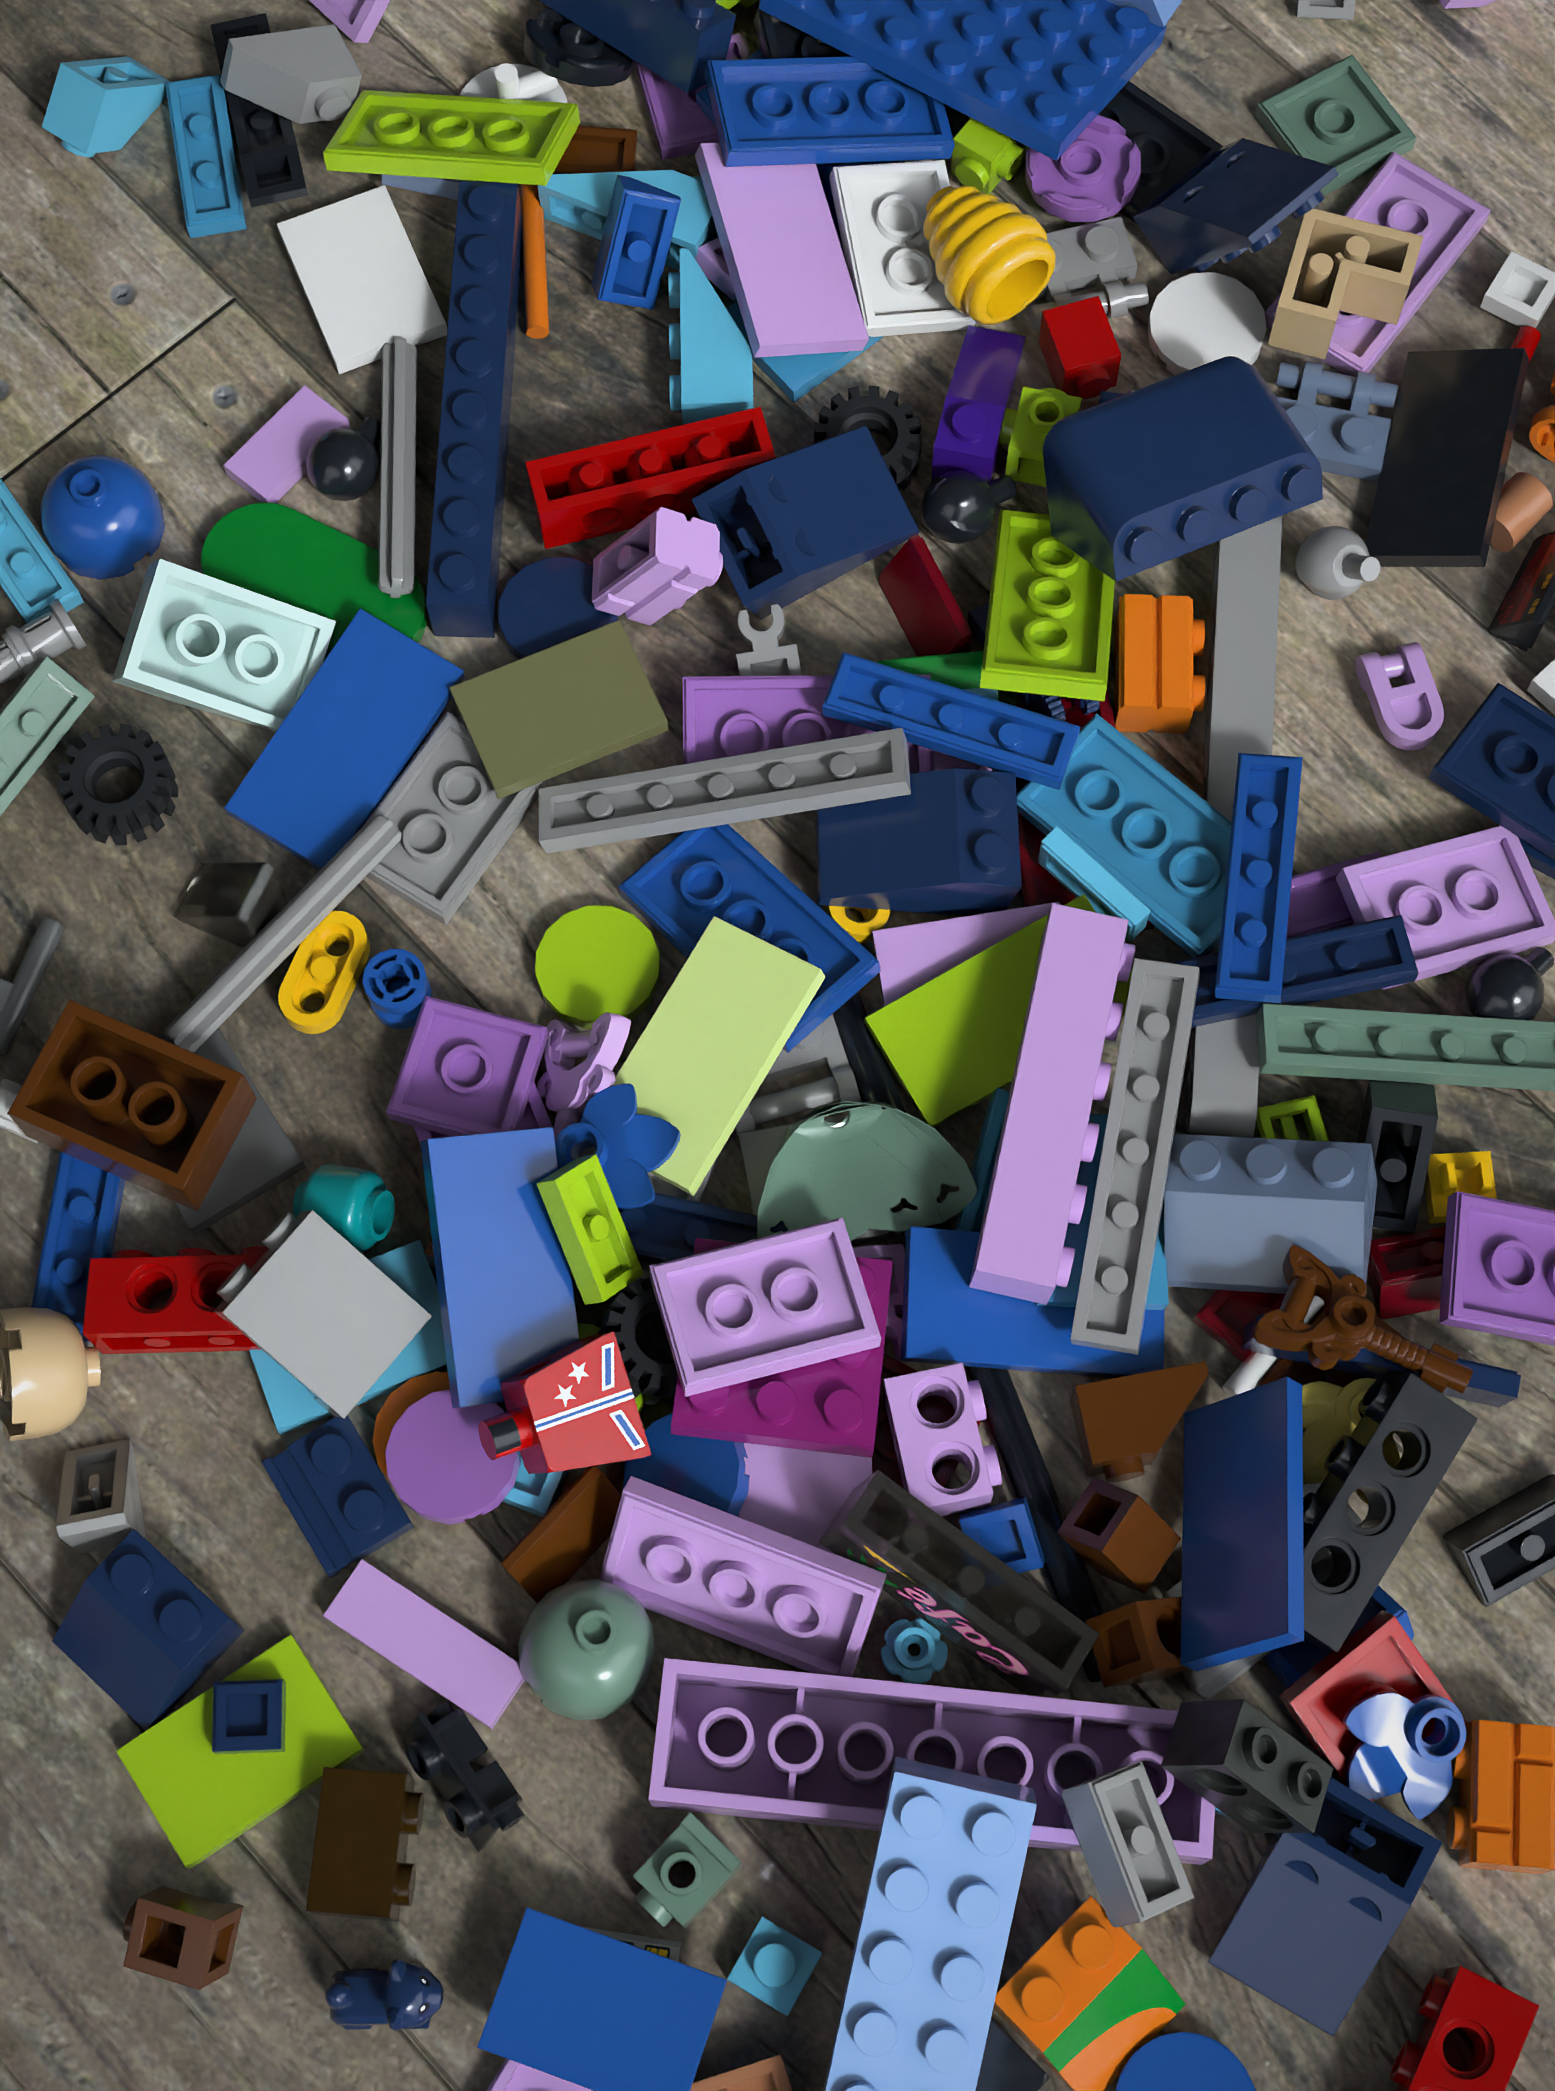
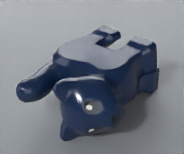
(399, 1997)

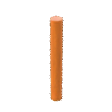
(534, 263)

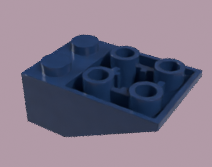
(1231, 204)
(806, 519)
(1325, 1907)

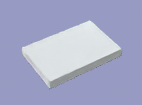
(886, 249)
(361, 278)

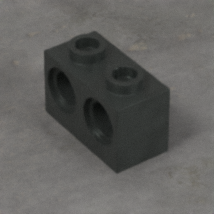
(1247, 1766)

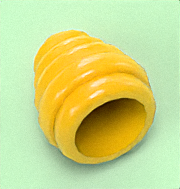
(986, 253)

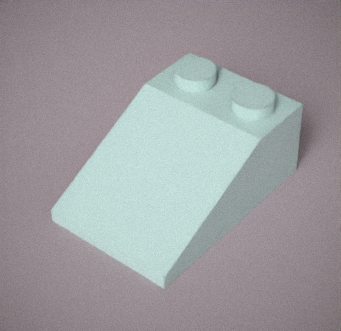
(220, 646)

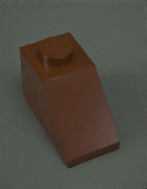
(1131, 1417)

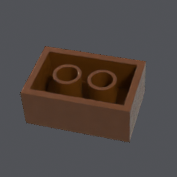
(133, 1105)

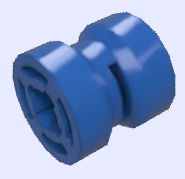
(400, 1001)

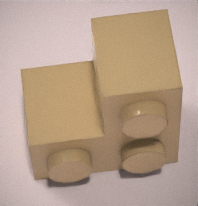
(1342, 268)

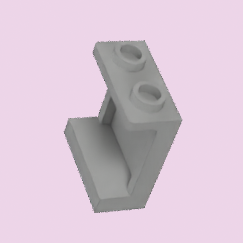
(321, 1310)

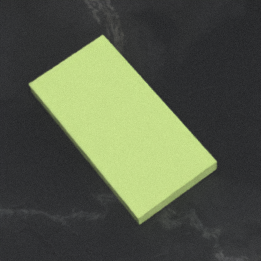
(716, 1042)

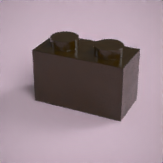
(363, 1844)

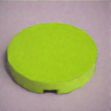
(597, 964)

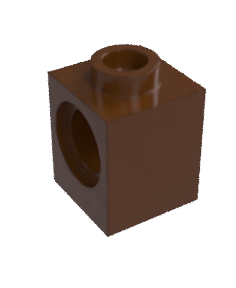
(1139, 1642)

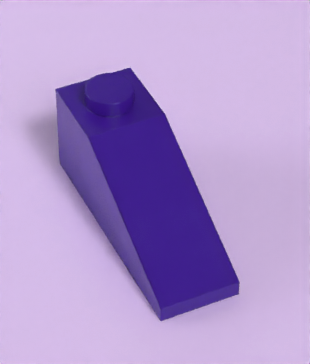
(977, 403)

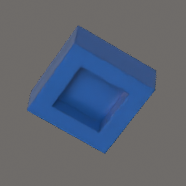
(1006, 1533)

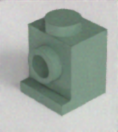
(713, 1868)

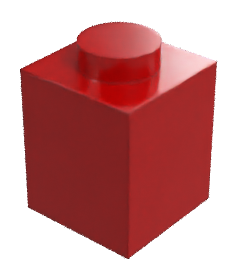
(1080, 348)

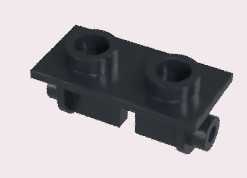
(474, 1803)

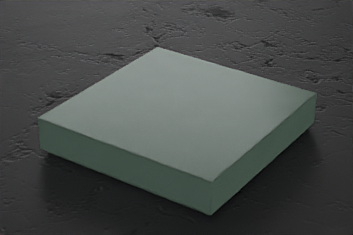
(1337, 121)

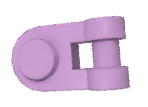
(1408, 713)

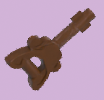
(1347, 1326)

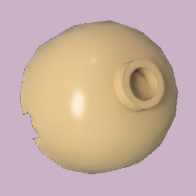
(43, 1371)

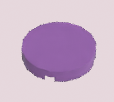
(1090, 177)
(441, 1464)

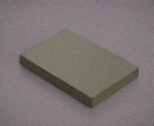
(559, 709)

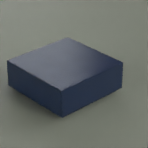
(249, 1716)

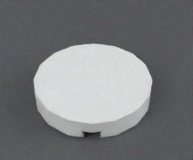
(1205, 320)

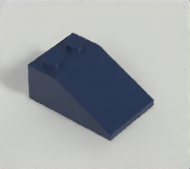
(924, 852)

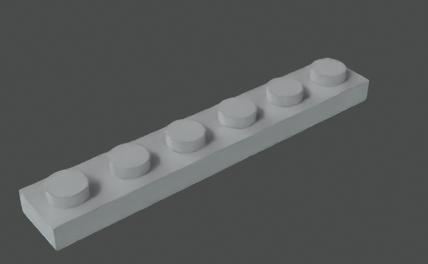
(724, 791)
(1135, 1157)

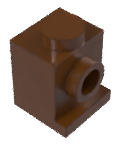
(162, 1951)

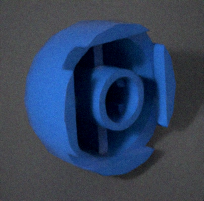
(101, 516)

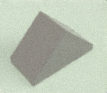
(99, 1497)

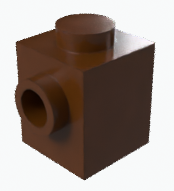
(1131, 1538)

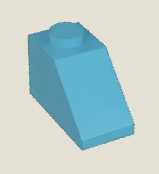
(102, 103)

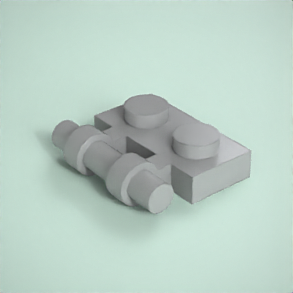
(1090, 258)

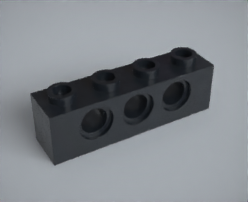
(1431, 1436)

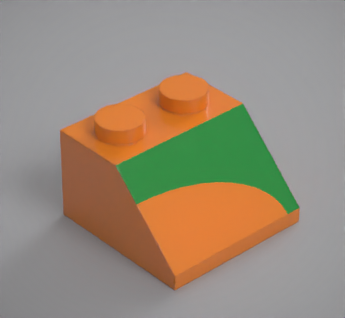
(1087, 1999)

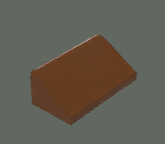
(564, 1535)

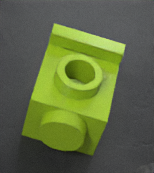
(985, 156)

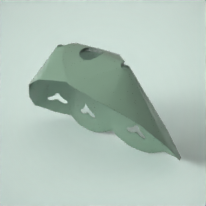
(862, 1172)

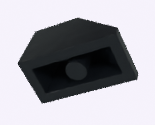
(1401, 1128)

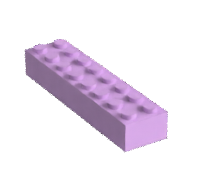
(828, 1746)

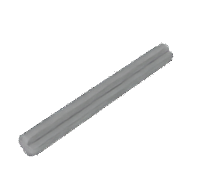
(397, 469)
(283, 934)

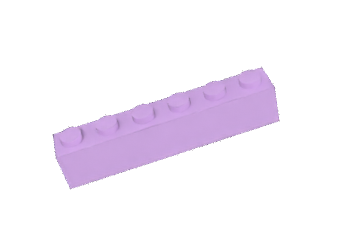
(1050, 1106)

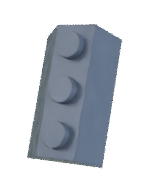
(1247, 1200)

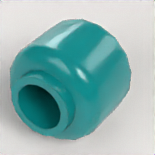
(350, 1201)

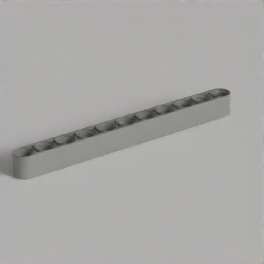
(1238, 720)

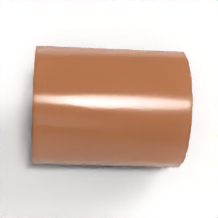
(1520, 508)

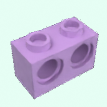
(924, 1444)

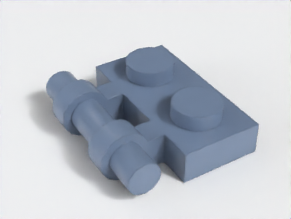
(1341, 439)

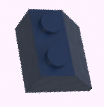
(144, 1630)

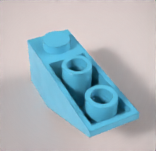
(712, 350)

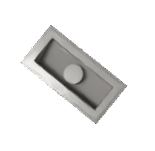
(1127, 1845)

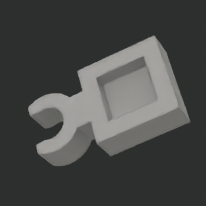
(767, 656)

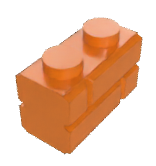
(1156, 664)
(1505, 1798)

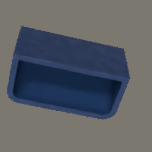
(1175, 468)

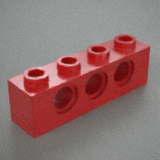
(628, 479)
(121, 1293)
(1484, 2011)

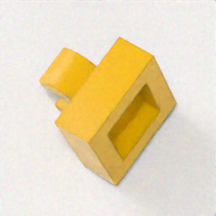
(1457, 1172)

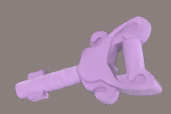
(571, 1087)

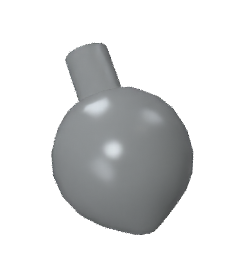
(1335, 562)

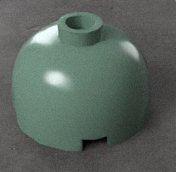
(587, 1649)

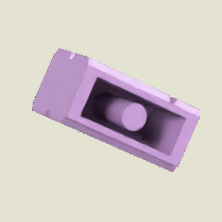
(656, 566)

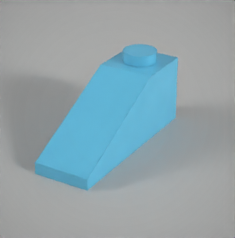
(585, 198)

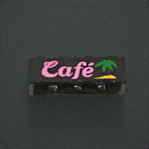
(960, 1588)

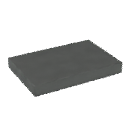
(257, 1158)

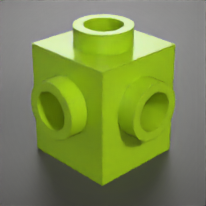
(1027, 428)

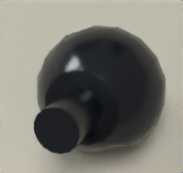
(344, 461)
(962, 505)
(1508, 985)

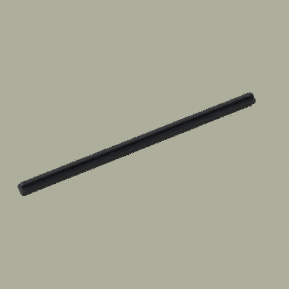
(1004, 1410)

